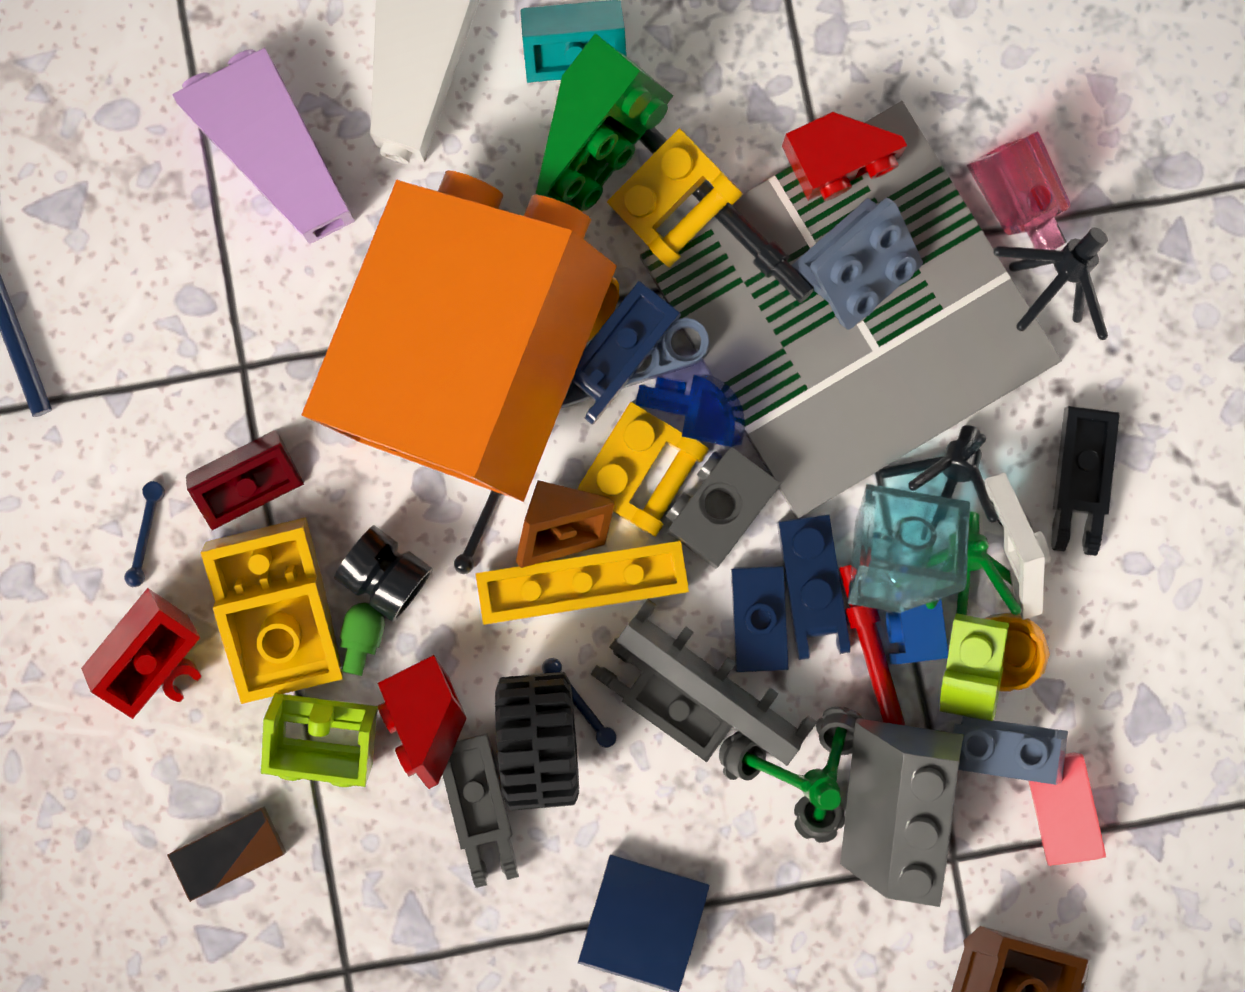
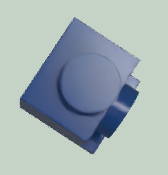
(918, 633)

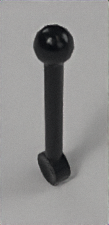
(464, 563)

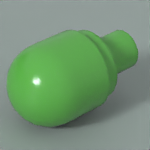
(361, 636)

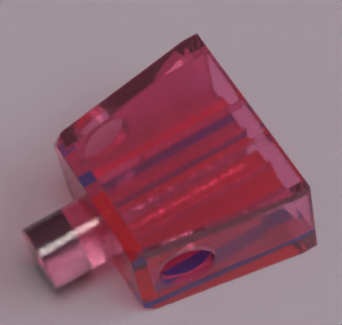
(1020, 173)

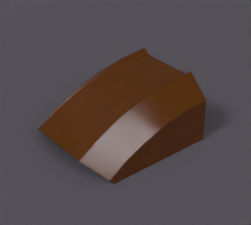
(1014, 964)

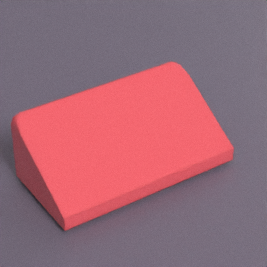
(1068, 816)

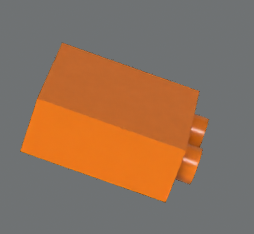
(463, 332)

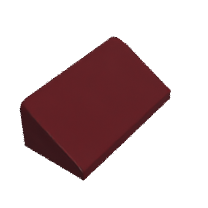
(243, 480)

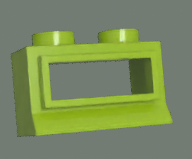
(315, 760)

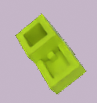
(974, 667)

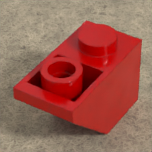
(838, 150)
(426, 716)

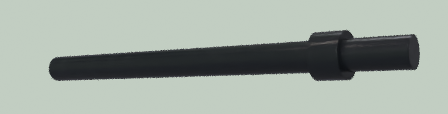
(768, 256)

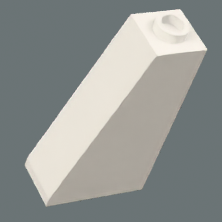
(413, 69)

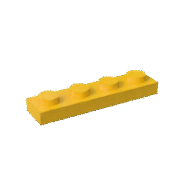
(582, 582)

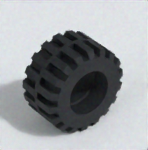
(536, 741)

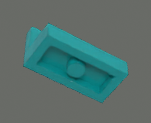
(559, 33)

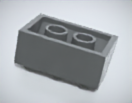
(901, 809)

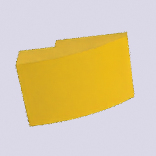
(272, 610)

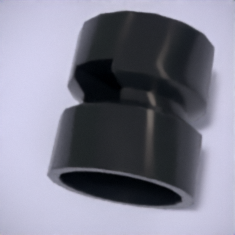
(383, 573)

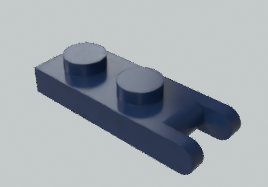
(622, 347)
(813, 582)

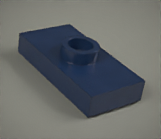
(759, 619)

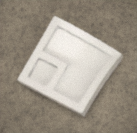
(1023, 547)

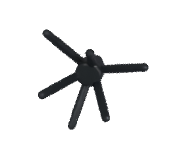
(1072, 265)
(958, 465)

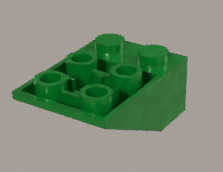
(596, 122)

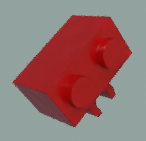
(143, 655)

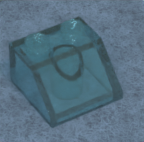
(907, 549)

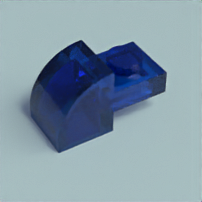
(709, 407)

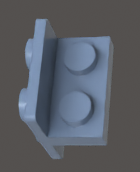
(861, 260)

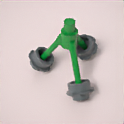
(820, 809)

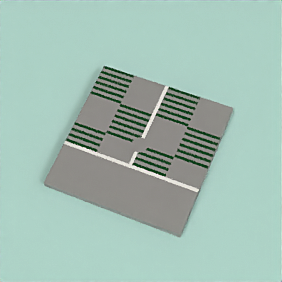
(841, 401)

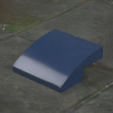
(643, 924)

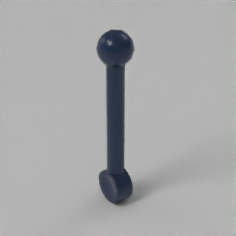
(153, 493)
(605, 736)

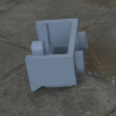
(1012, 750)

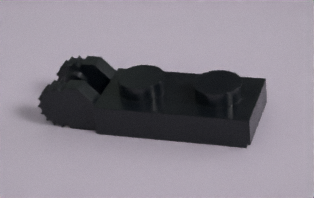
(1084, 475)

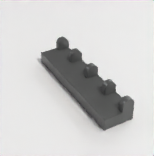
(713, 686)

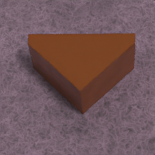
(562, 523)

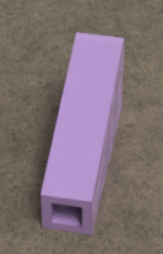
(264, 136)

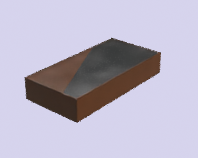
(226, 854)

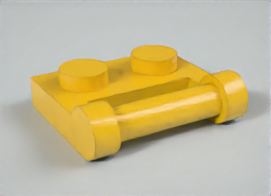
(663, 186)
(627, 460)

